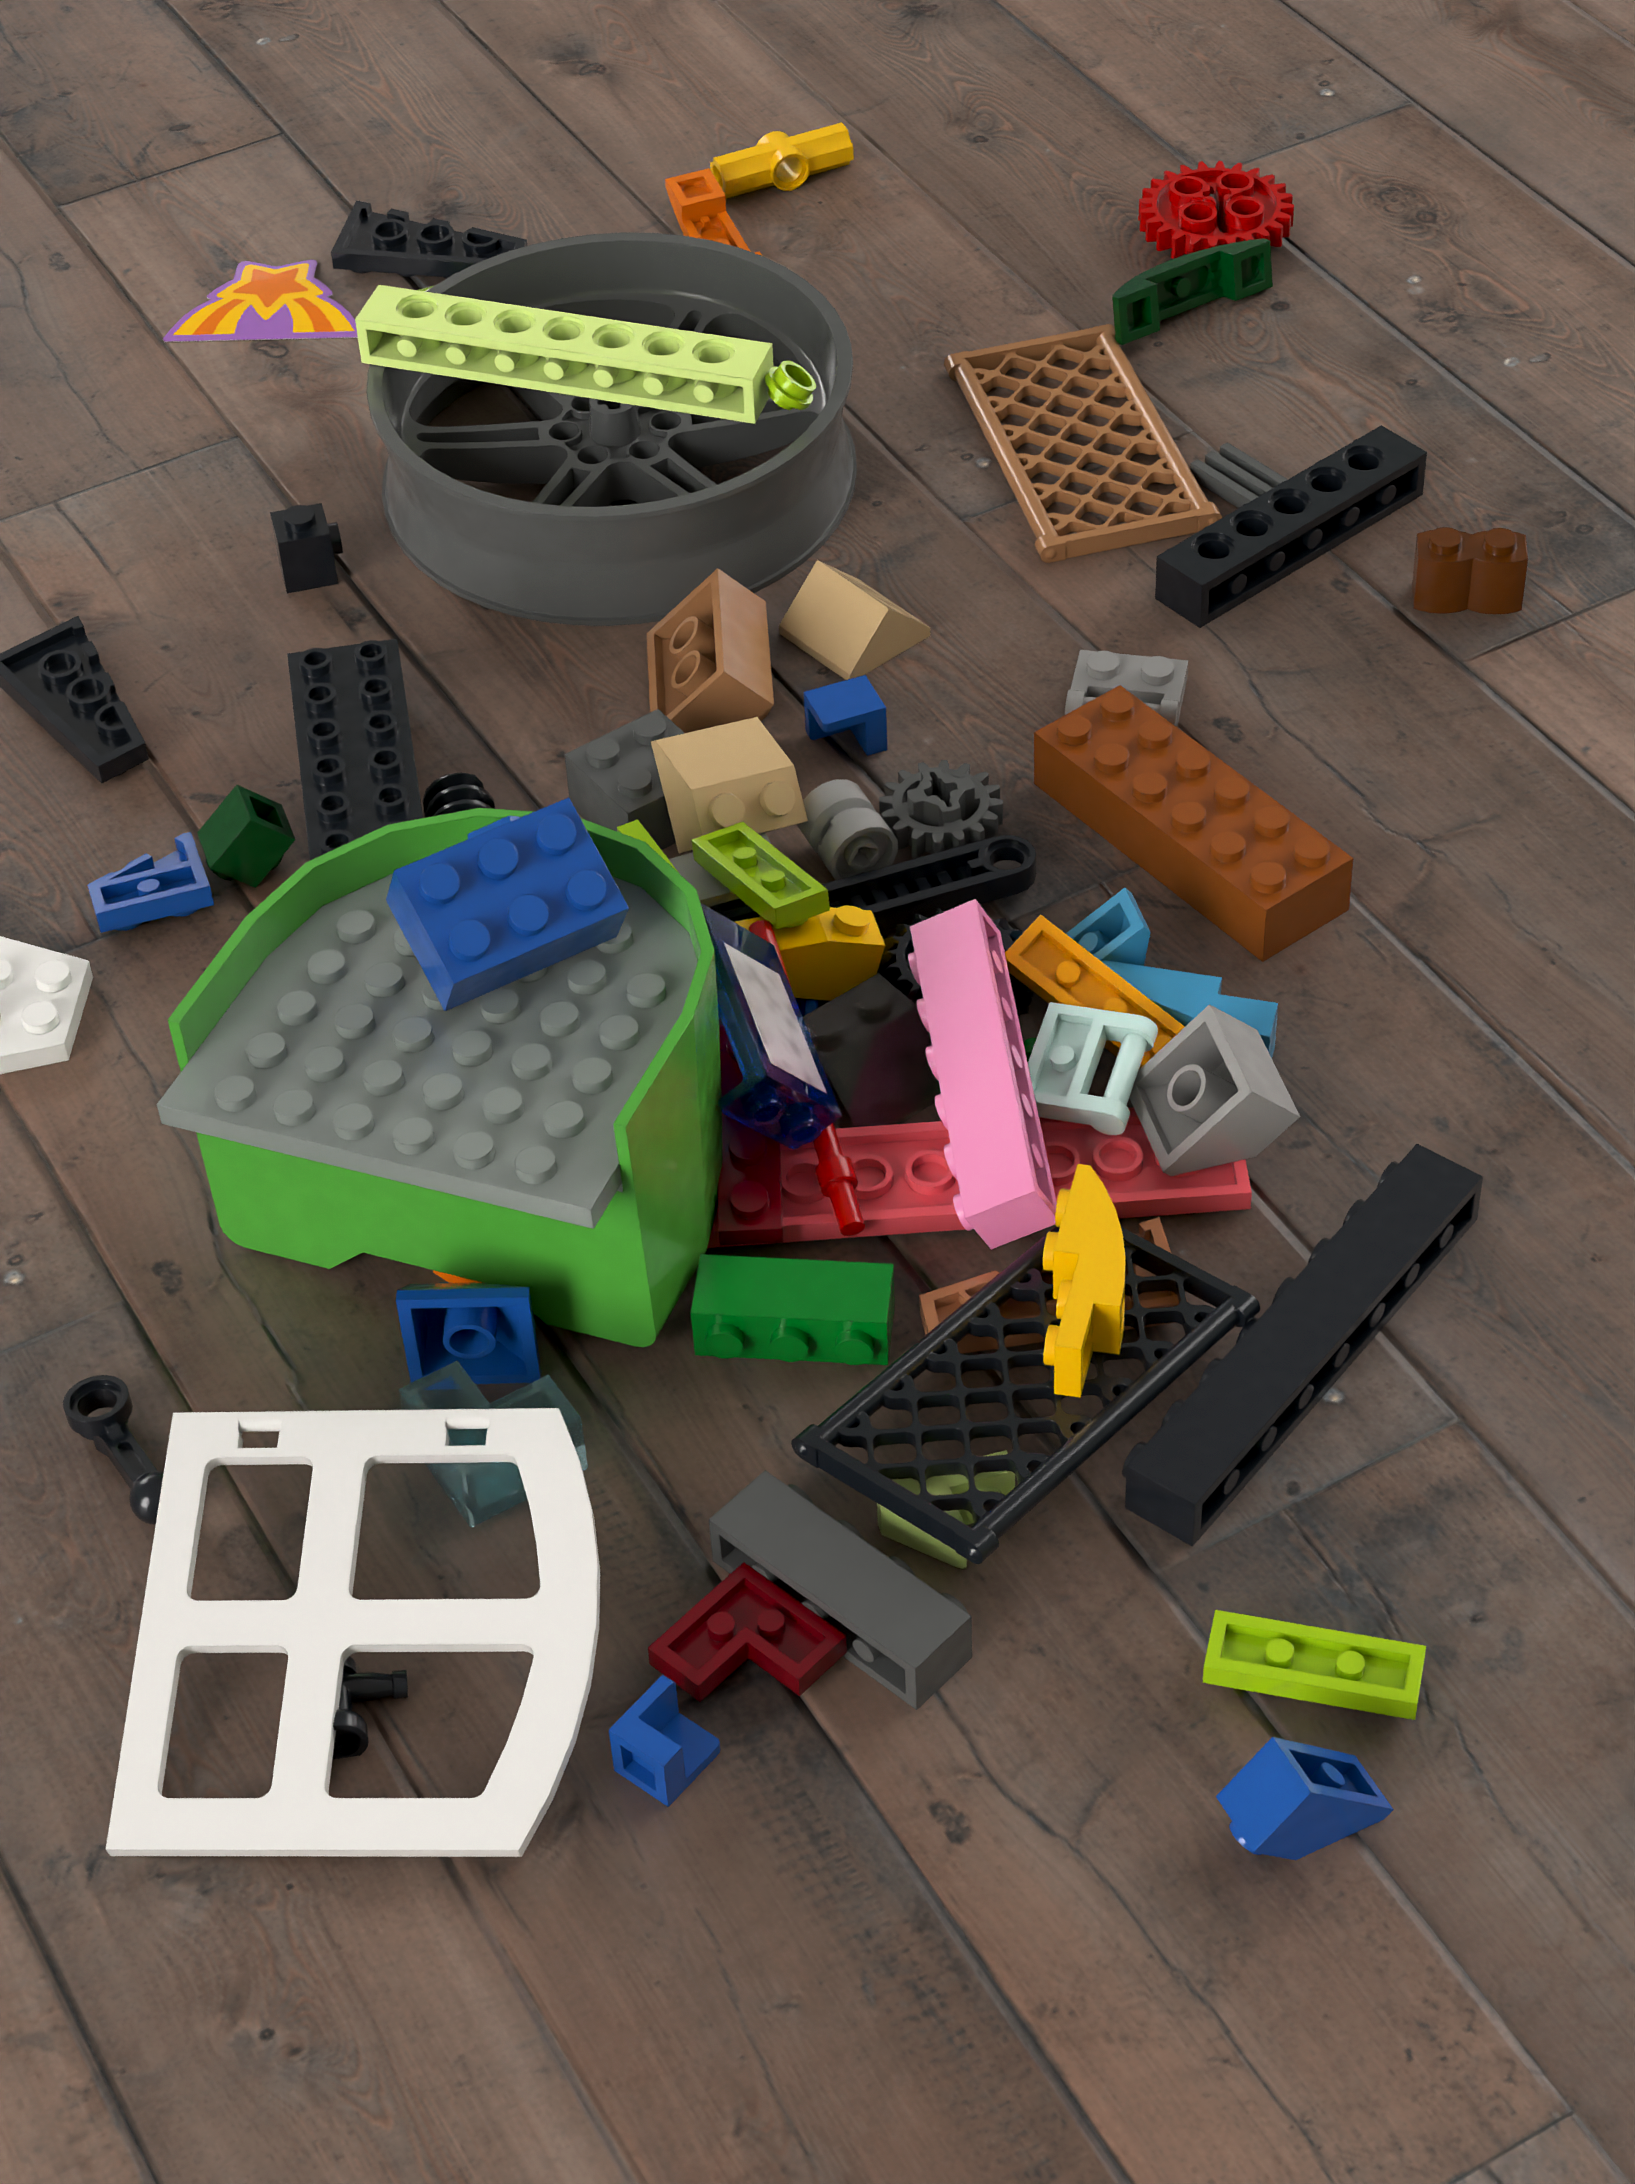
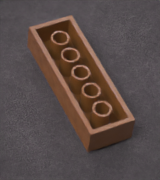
(1193, 822)

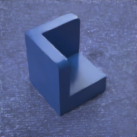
(846, 707)
(659, 1745)

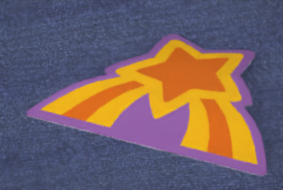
(267, 305)

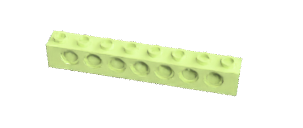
(565, 353)

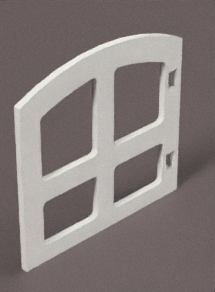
(327, 1625)

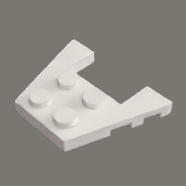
(39, 1004)

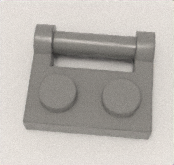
(1152, 679)

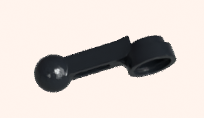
(114, 1438)

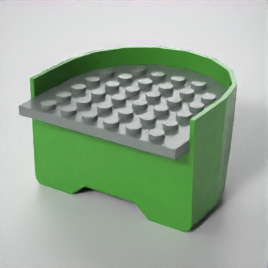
(507, 1141)

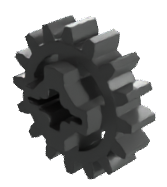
(941, 808)

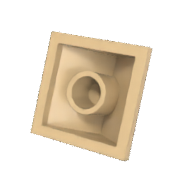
(848, 623)

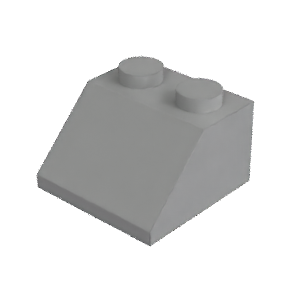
(1211, 1095)

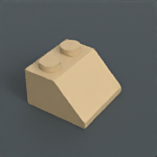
(727, 779)

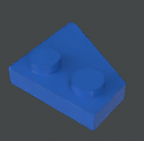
(152, 889)

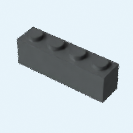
(891, 1619)

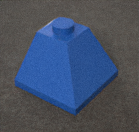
(471, 1322)

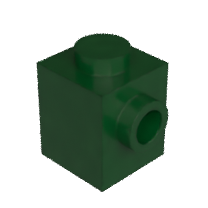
(245, 837)

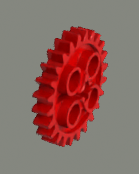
(1187, 218)

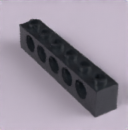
(1289, 526)

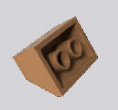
(711, 657)

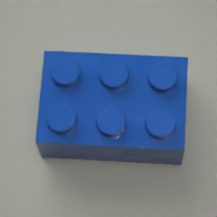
(506, 903)

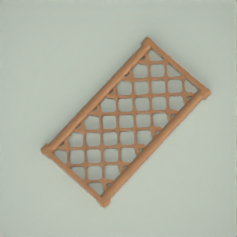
(976, 378)

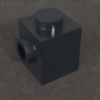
(306, 547)

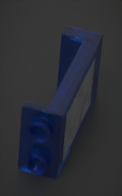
(783, 1079)

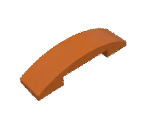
(702, 208)

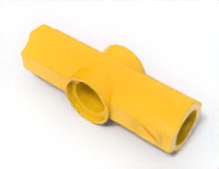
(783, 160)

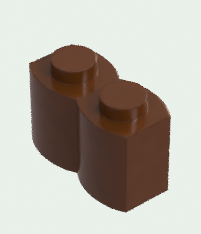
(1469, 571)

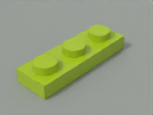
(761, 875)
(1314, 1664)

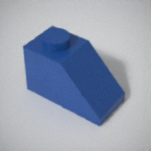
(1300, 1799)

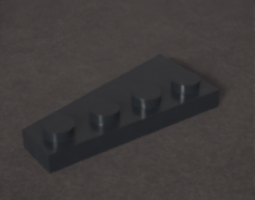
(412, 248)
(73, 699)

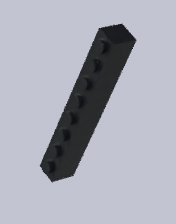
(1300, 1344)

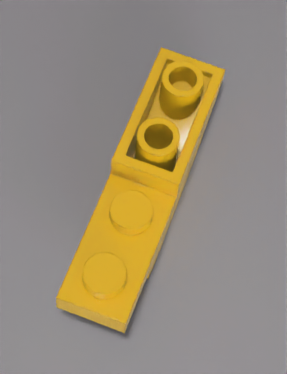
(1087, 1280)

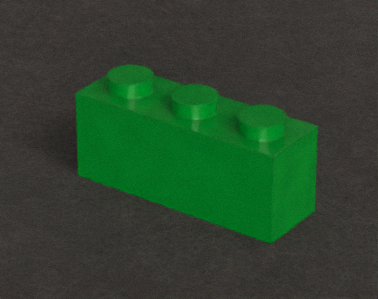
(793, 1309)

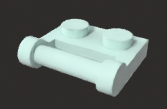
(1068, 1057)

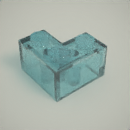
(484, 1487)

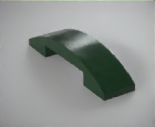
(1188, 282)

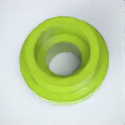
(790, 386)

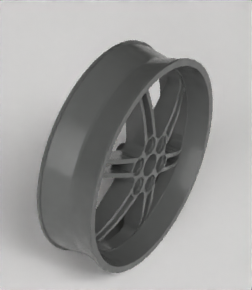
(568, 549)

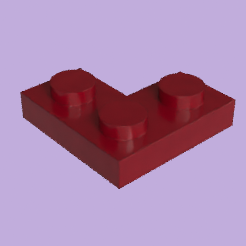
(742, 1621)

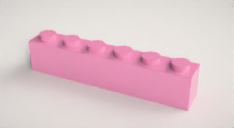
(982, 1076)

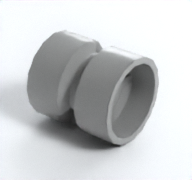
(847, 830)

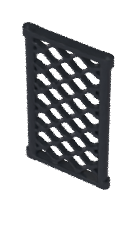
(1078, 1434)

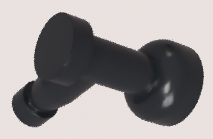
(350, 1727)

